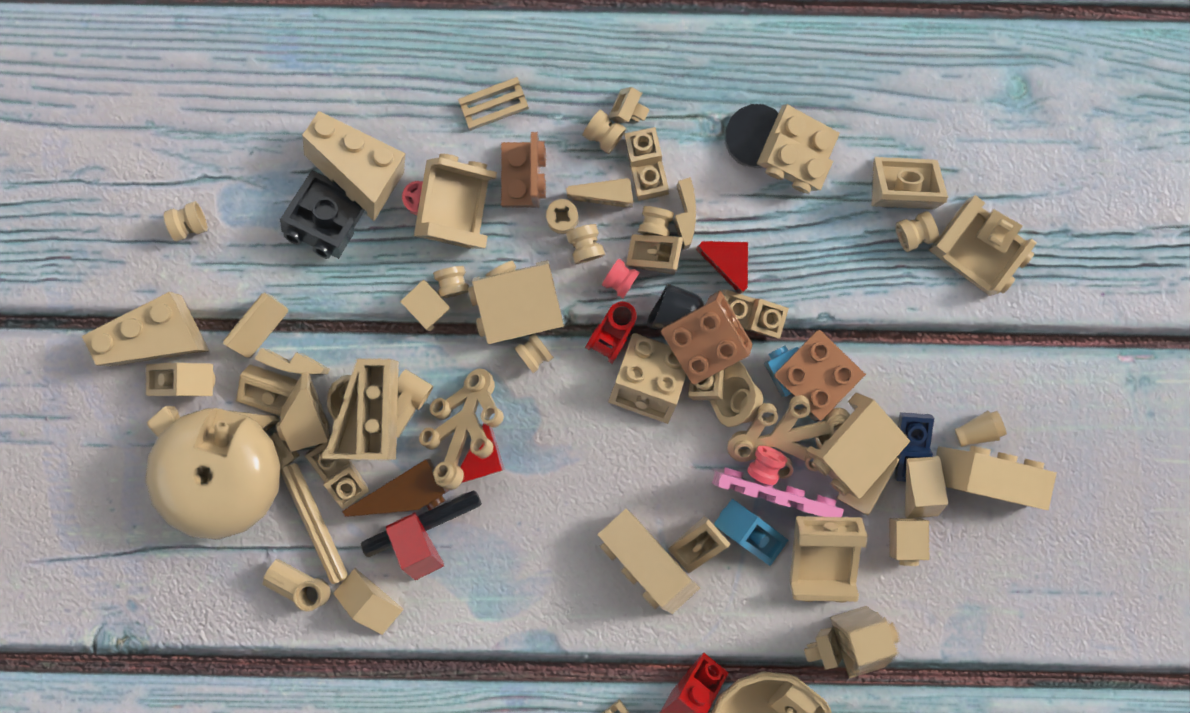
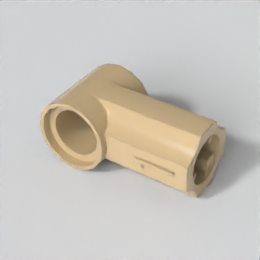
(411, 396)
(294, 584)

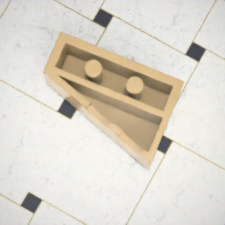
(368, 415)

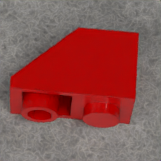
(696, 688)

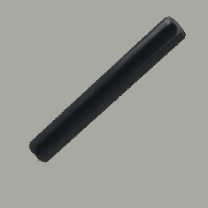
(428, 519)

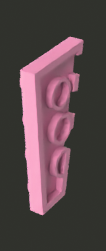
(790, 497)

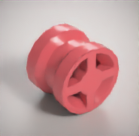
(411, 196)
(620, 278)
(767, 465)

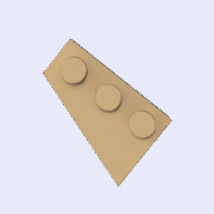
(354, 161)
(147, 333)
(997, 477)
(647, 563)
(865, 640)

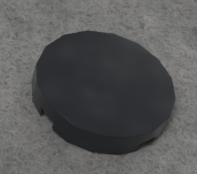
(749, 132)

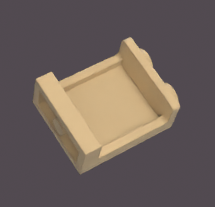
(453, 202)
(974, 258)
(516, 303)
(859, 448)
(826, 558)

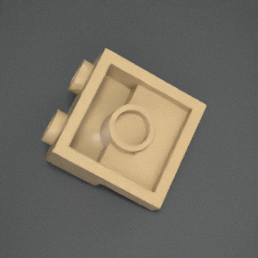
(798, 150)

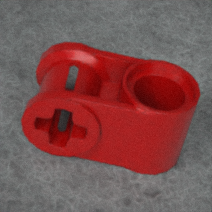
(611, 333)

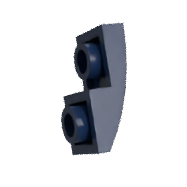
(919, 431)

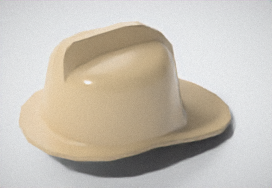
(740, 397)

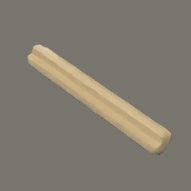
(314, 523)

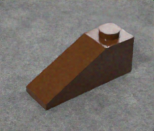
(404, 493)

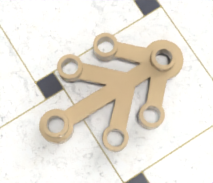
(477, 388)
(783, 435)

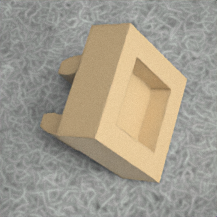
(627, 107)
(999, 230)
(825, 648)

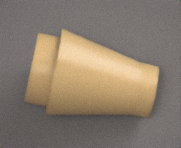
(982, 429)

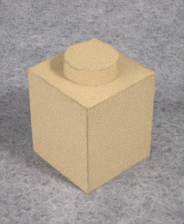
(909, 540)

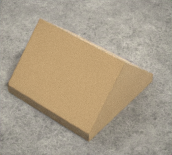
(907, 183)

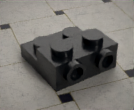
(321, 216)

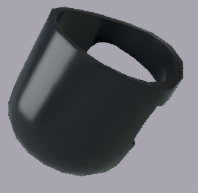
(672, 306)

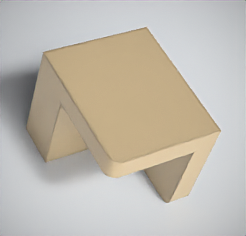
(425, 304)

